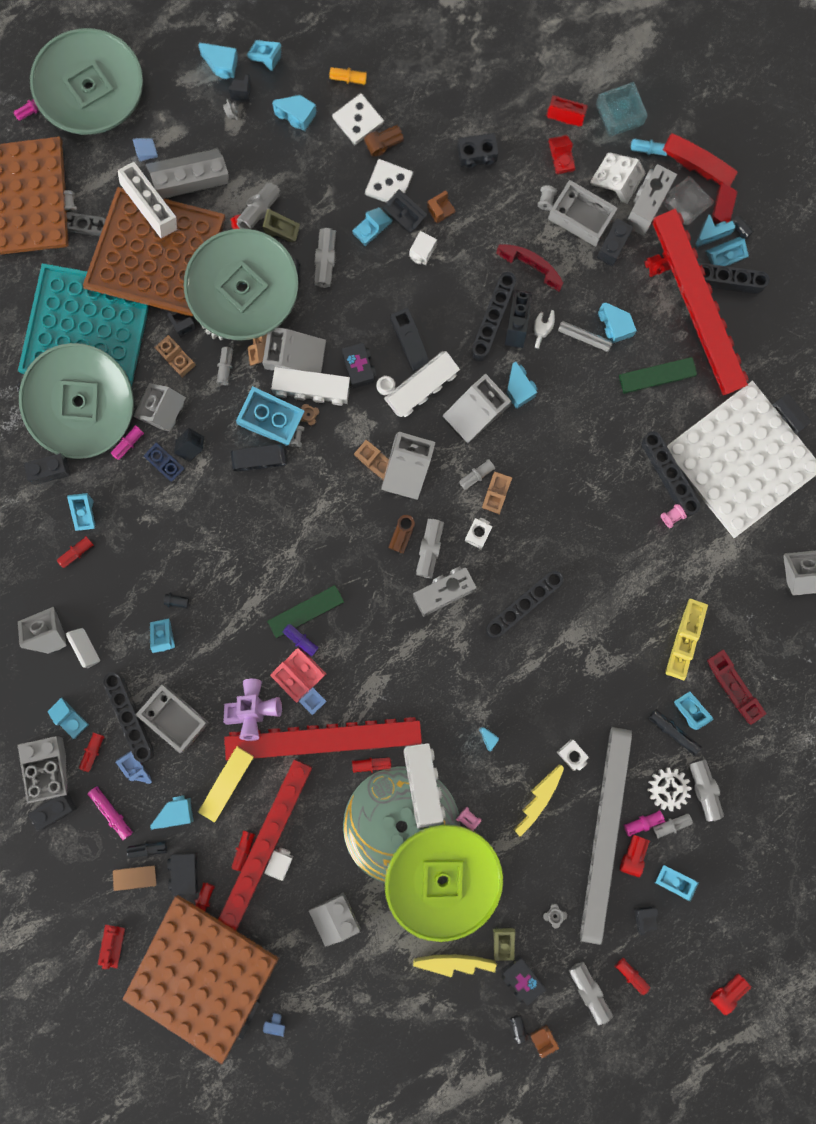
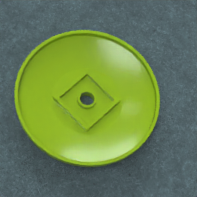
(447, 909)

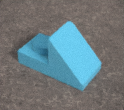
(265, 52)
(375, 222)
(711, 232)
(81, 511)
(161, 636)
(693, 711)
(67, 718)
(677, 882)

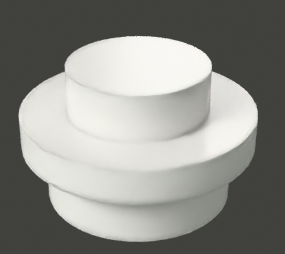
(385, 385)

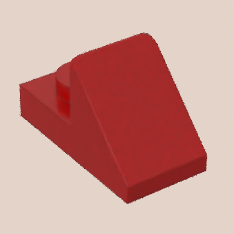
(562, 154)

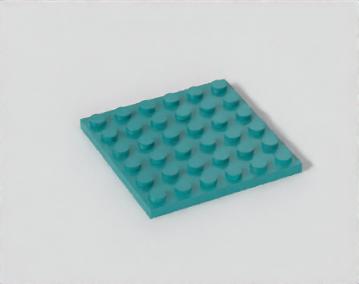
(70, 314)

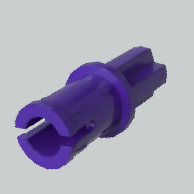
(300, 640)

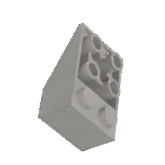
(293, 351)
(477, 408)
(407, 465)
(43, 768)

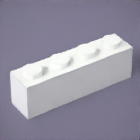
(147, 200)
(421, 384)
(310, 385)
(423, 785)

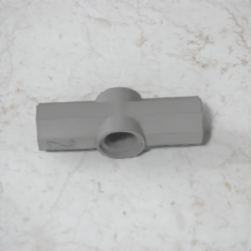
(258, 206)
(325, 257)
(430, 548)
(590, 993)

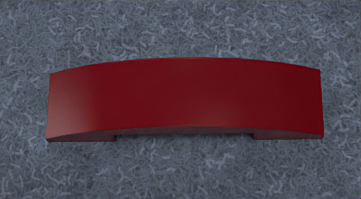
(511, 252)
(735, 687)

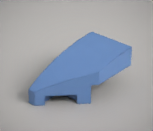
(133, 769)

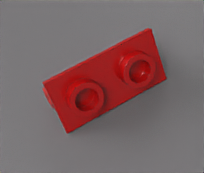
(657, 265)
(111, 946)

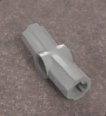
(706, 790)

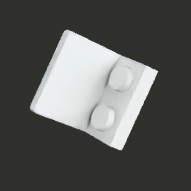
(620, 175)

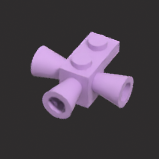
(250, 710)

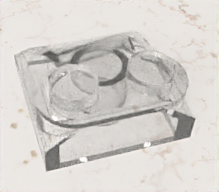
(688, 200)

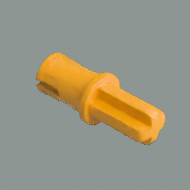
(348, 75)

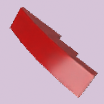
(700, 160)

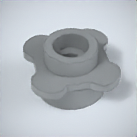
(231, 109)
(561, 915)

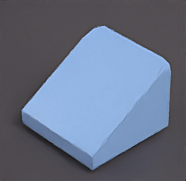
(145, 148)

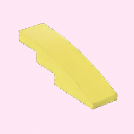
(686, 639)
(226, 784)
(543, 793)
(447, 963)

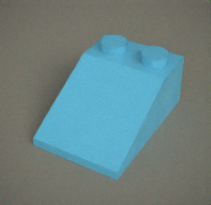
(269, 416)

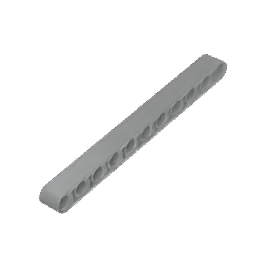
(605, 835)

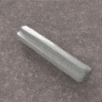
(585, 336)

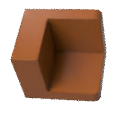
(440, 207)
(544, 1041)

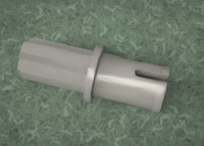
(224, 366)
(476, 474)
(673, 825)

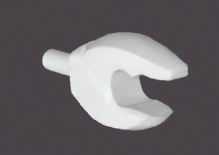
(543, 329)

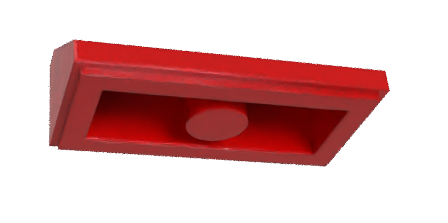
(567, 111)
(724, 204)

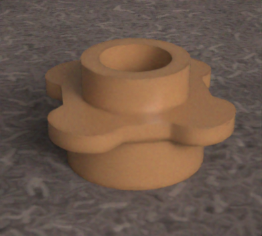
(313, 413)

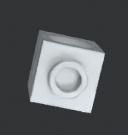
(422, 248)
(476, 541)
(567, 749)
(279, 863)

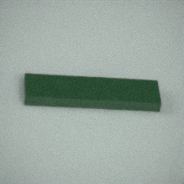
(658, 375)
(306, 610)

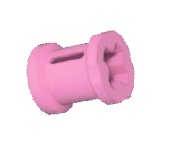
(673, 515)
(468, 819)

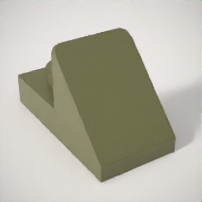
(278, 225)
(504, 943)

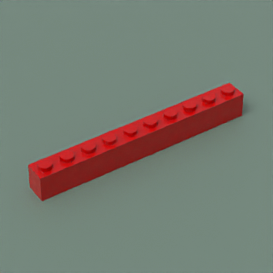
(699, 301)
(328, 739)
(265, 844)

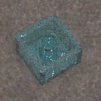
(621, 109)

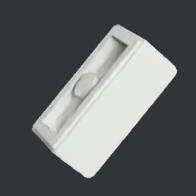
(83, 647)

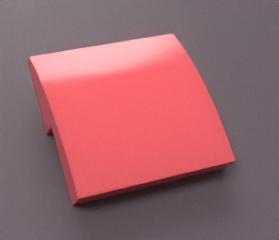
(298, 674)

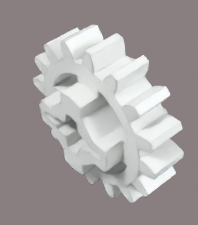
(669, 797)

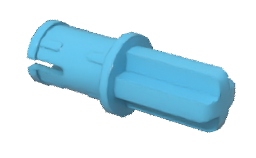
(648, 147)

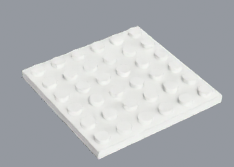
(743, 459)

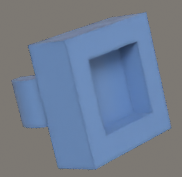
(312, 700)
(274, 1027)

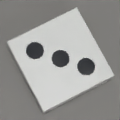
(358, 119)
(387, 180)

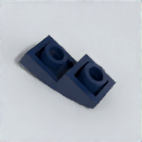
(163, 462)

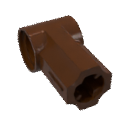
(379, 142)
(401, 536)

